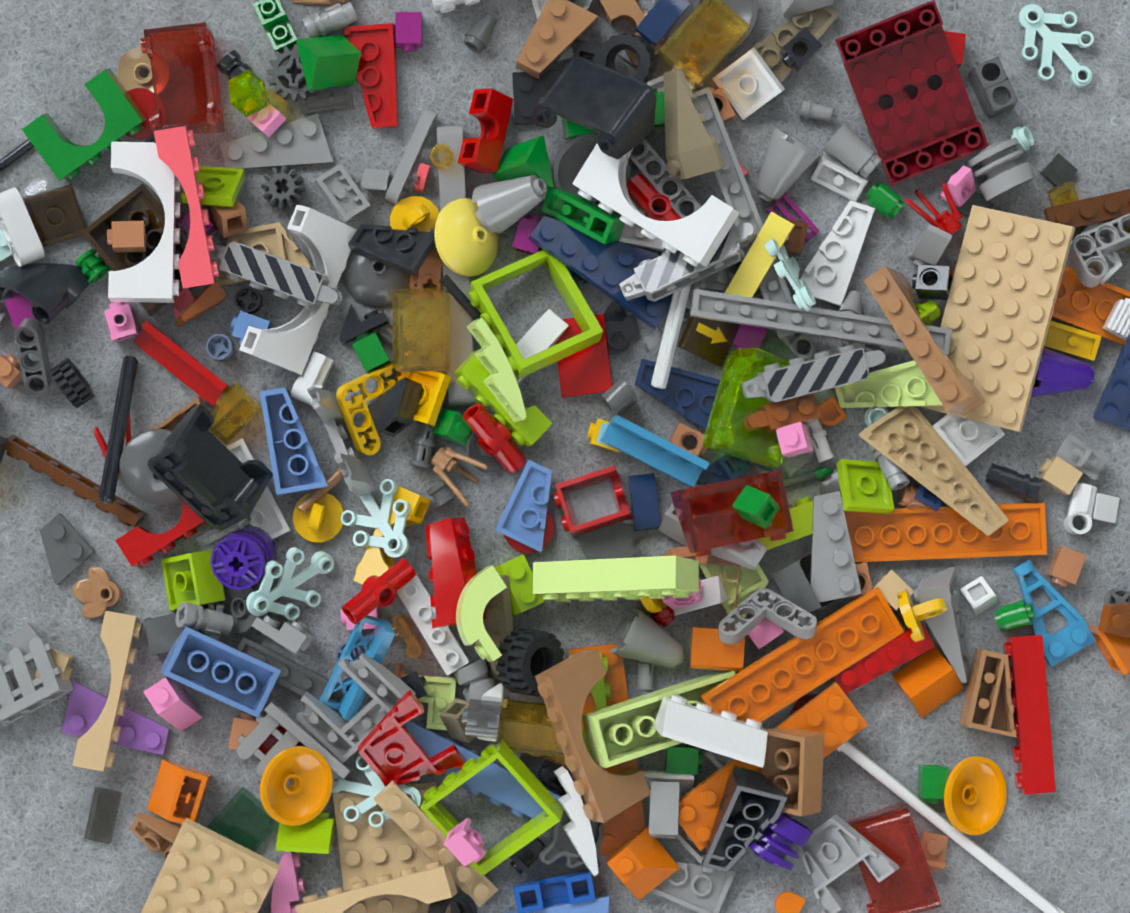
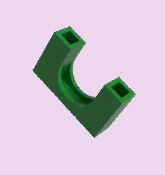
(120, 117)

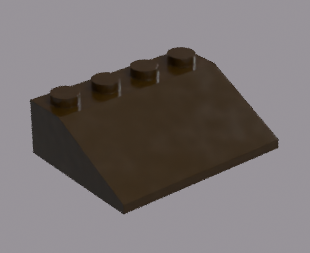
(136, 206)

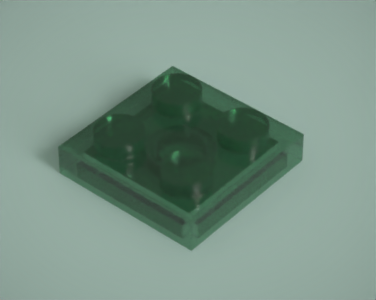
(244, 821)

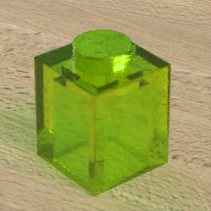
(247, 93)

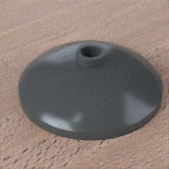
(571, 160)
(371, 286)
(136, 473)

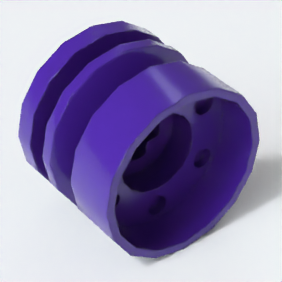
(252, 547)
(778, 839)

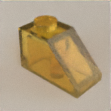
(233, 412)

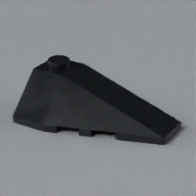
(744, 812)

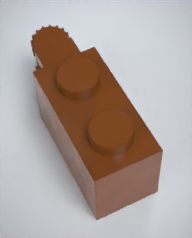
(783, 413)

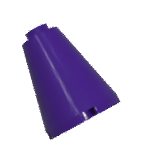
(1061, 374)

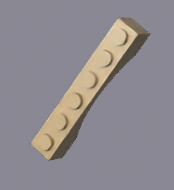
(96, 745)
(425, 885)

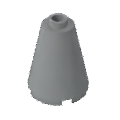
(783, 164)
(507, 201)
(646, 641)

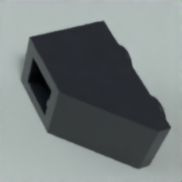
(396, 407)
(543, 769)

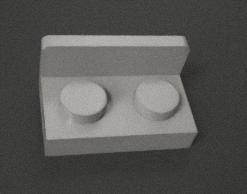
(342, 193)

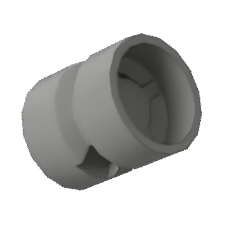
(474, 679)

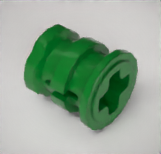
(92, 266)

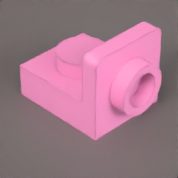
(267, 119)
(961, 186)

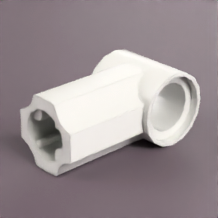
(313, 375)
(1082, 506)

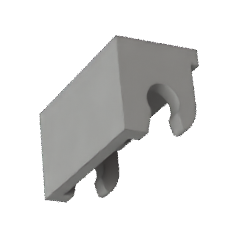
(664, 809)

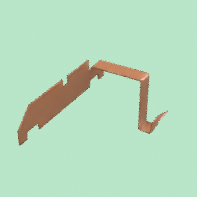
(710, 559)

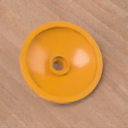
(308, 786)
(975, 795)

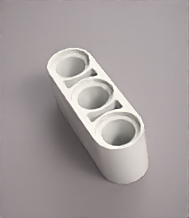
(19, 228)

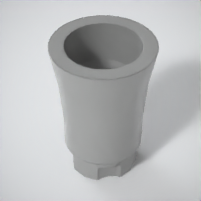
(852, 151)

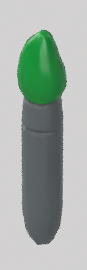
(818, 473)

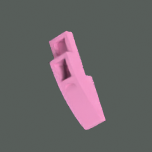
(287, 884)

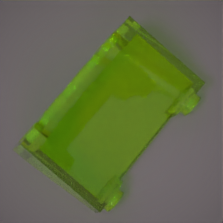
(725, 426)

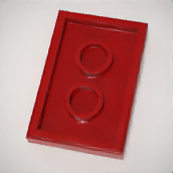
(587, 369)

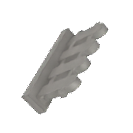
(33, 697)
(294, 734)

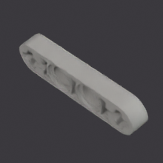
(411, 156)

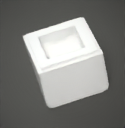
(1105, 508)
(979, 595)

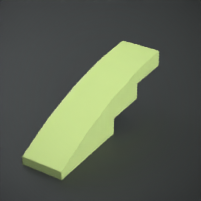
(501, 378)

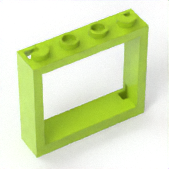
(570, 293)
(518, 839)

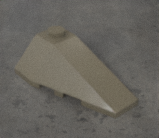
(687, 142)

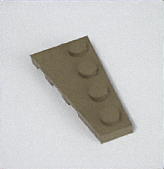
(816, 21)
(499, 620)

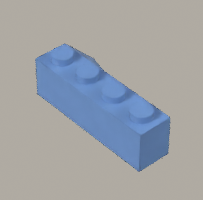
(290, 451)

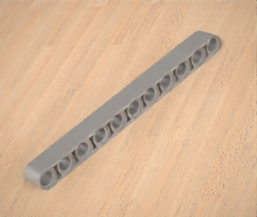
(453, 187)
(682, 196)

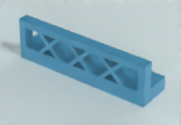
(653, 451)
(376, 649)

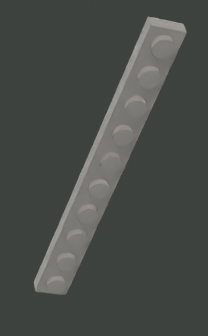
(737, 194)
(812, 322)

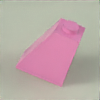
(173, 703)

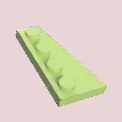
(889, 387)

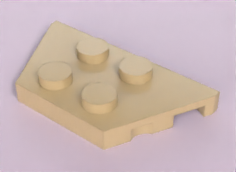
(269, 239)

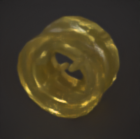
(448, 161)

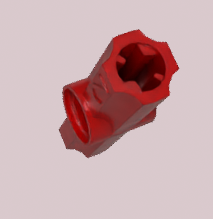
(647, 197)
(494, 438)
(378, 591)

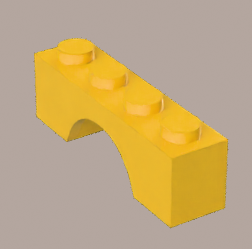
(375, 559)

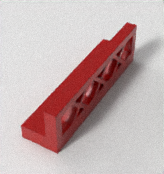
(180, 363)

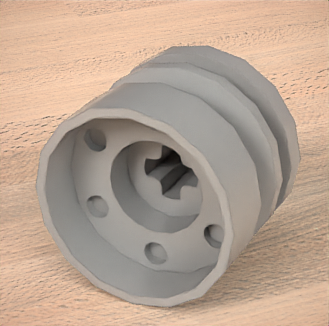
(1001, 169)

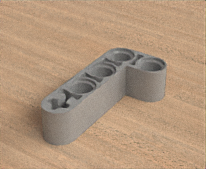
(1097, 249)

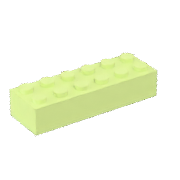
(616, 579)
(628, 729)

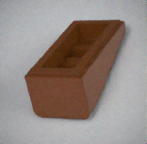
(208, 299)

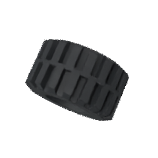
(518, 651)

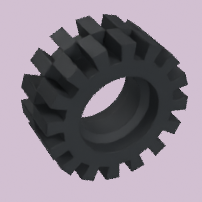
(72, 383)

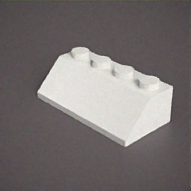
(712, 730)

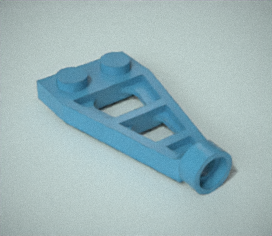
(1066, 640)

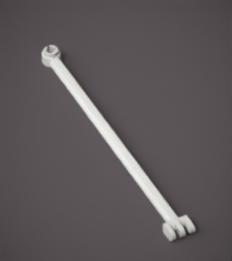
(945, 826)

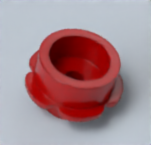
(664, 617)

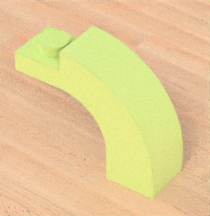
(471, 608)

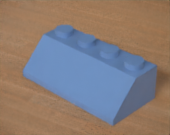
(220, 671)

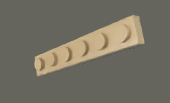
(431, 841)

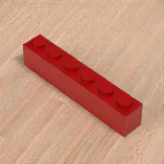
(1030, 714)

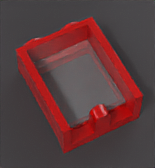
(592, 501)

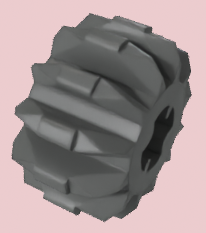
(292, 184)

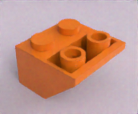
(179, 792)

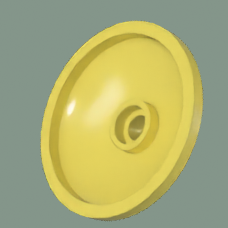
(463, 240)

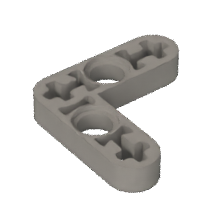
(763, 610)

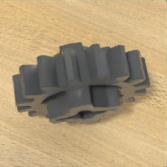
(283, 72)

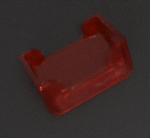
(184, 78)
(711, 520)
(912, 885)

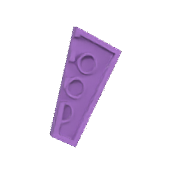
(136, 729)

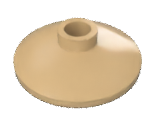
(129, 70)

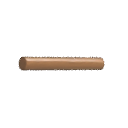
(317, 494)

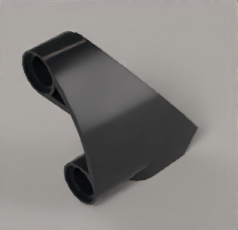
(46, 285)

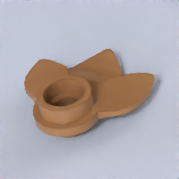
(92, 592)

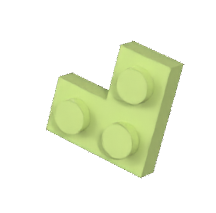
(440, 695)

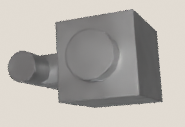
(482, 718)

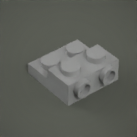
(291, 635)

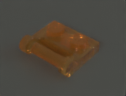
(405, 630)

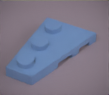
(527, 507)

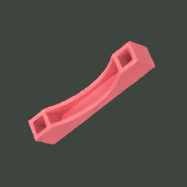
(176, 152)

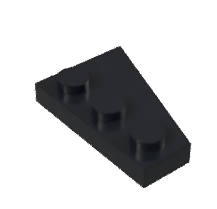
(394, 247)

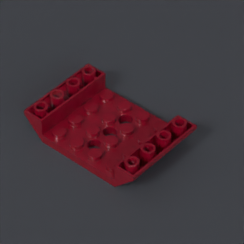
(917, 131)

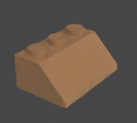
(796, 767)

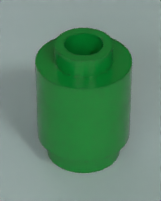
(884, 200)
(1014, 615)

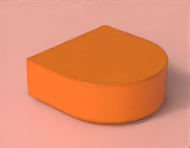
(830, 412)
(789, 902)

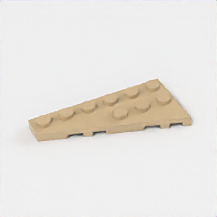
(923, 454)

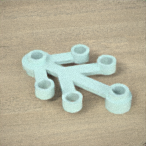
(1053, 42)
(790, 268)
(380, 520)
(287, 584)
(372, 791)

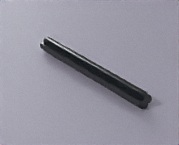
(118, 430)

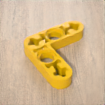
(358, 404)

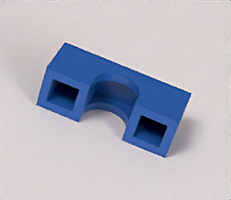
(552, 890)

